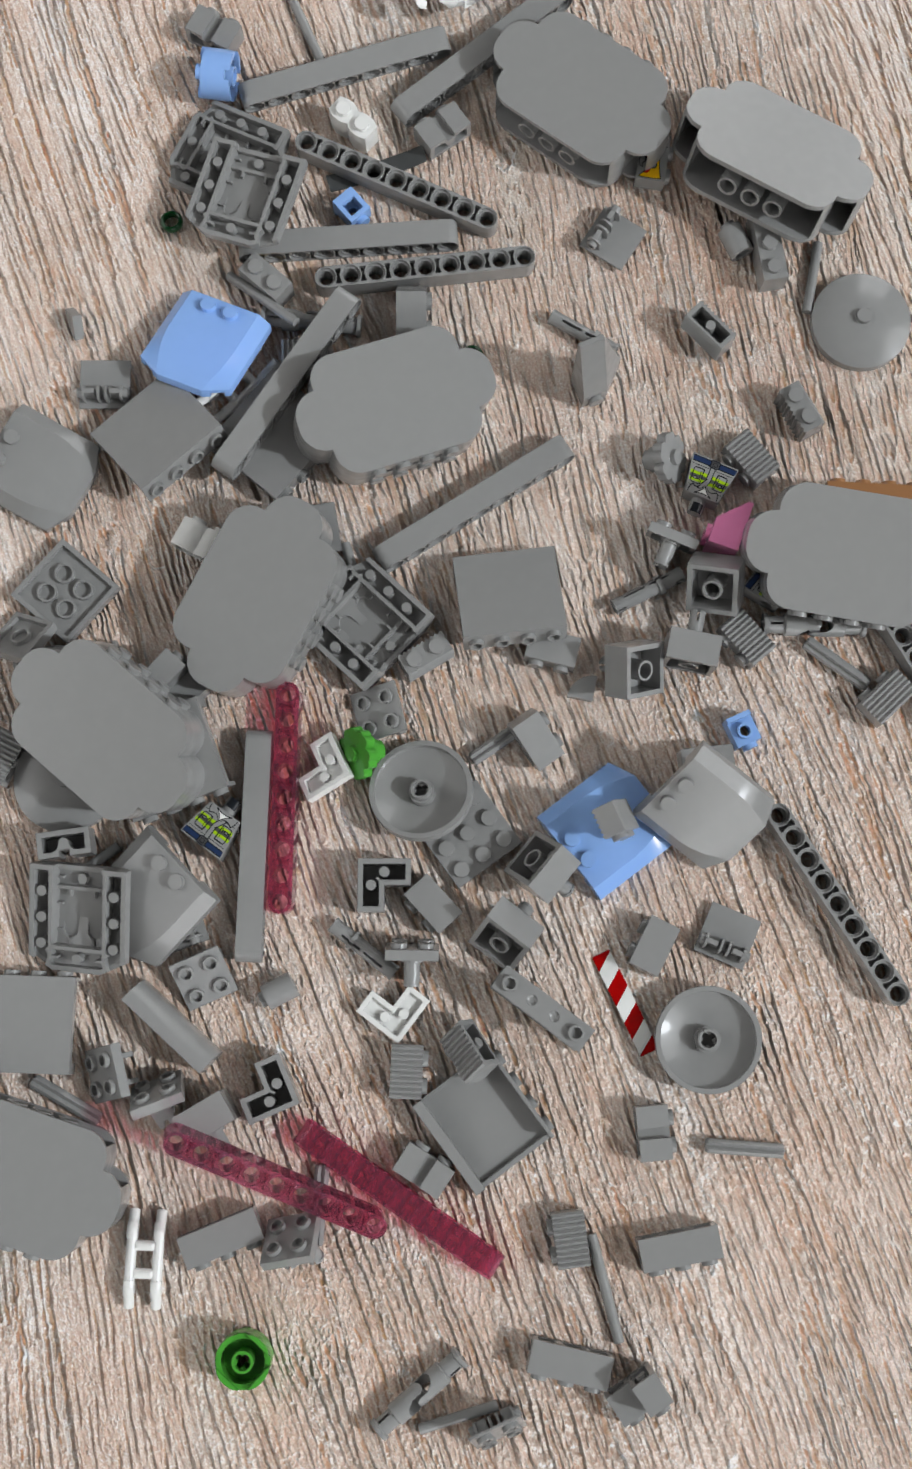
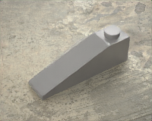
(594, 370)

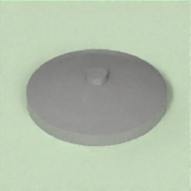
(860, 322)
(421, 790)
(48, 799)
(708, 1040)

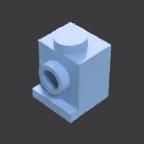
(351, 202)
(732, 728)

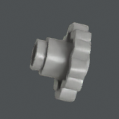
(666, 458)

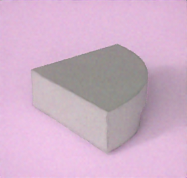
(75, 323)
(583, 689)

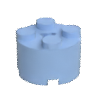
(218, 74)

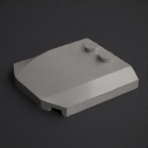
(226, 123)
(245, 194)
(44, 468)
(370, 639)
(707, 808)
(164, 898)
(79, 916)

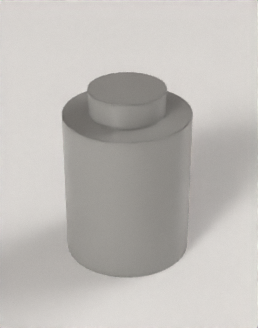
(735, 240)
(278, 991)

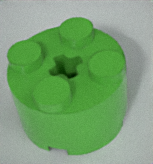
(251, 1373)

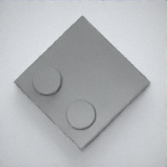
(24, 634)

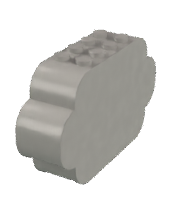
(580, 98)
(771, 161)
(393, 405)
(834, 555)
(260, 597)
(108, 729)
(55, 1180)

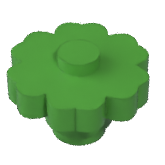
(361, 751)

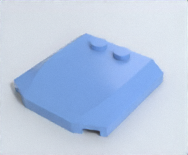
(205, 345)
(573, 825)

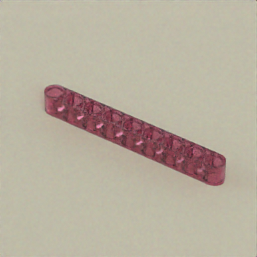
(289, 810)
(268, 1170)
(399, 1198)

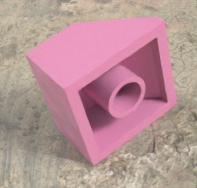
(726, 531)

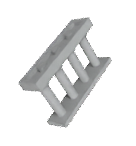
(542, 1008)

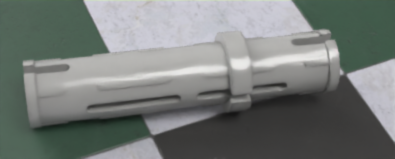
(574, 328)
(644, 592)
(363, 948)

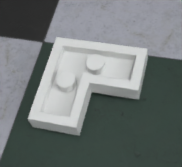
(332, 768)
(395, 1019)

